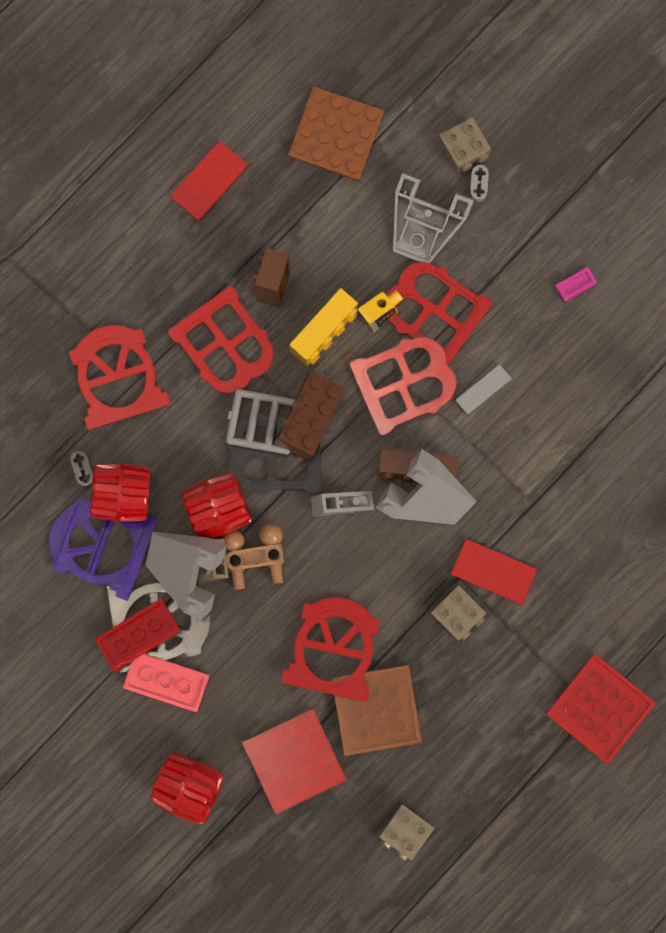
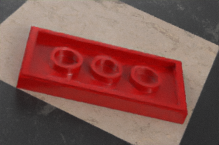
(209, 181)
(494, 572)
(137, 635)

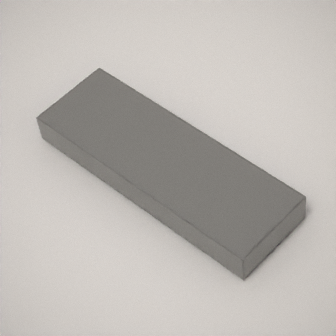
(483, 389)

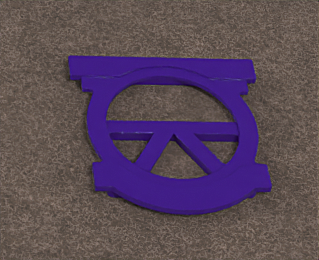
(121, 581)

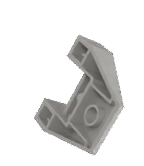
(422, 226)
(435, 498)
(176, 564)

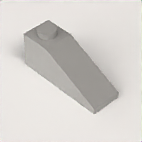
(341, 503)

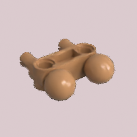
(271, 537)

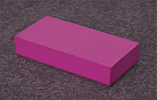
(575, 284)

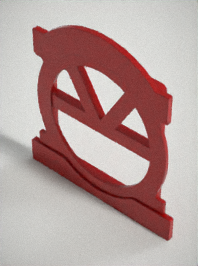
(101, 414)
(354, 685)

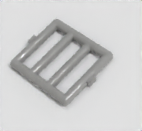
(257, 398)

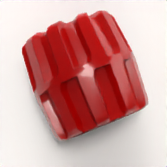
(120, 492)
(216, 506)
(187, 788)

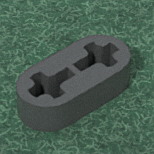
(78, 471)

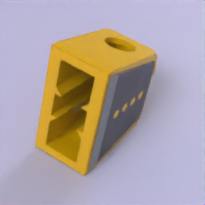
(374, 313)

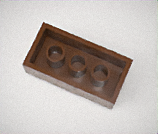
(272, 277)
(309, 416)
(397, 462)

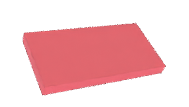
(166, 682)

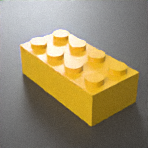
(324, 327)

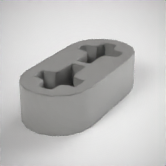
(483, 183)

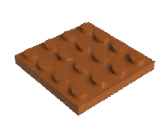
(336, 134)
(385, 719)

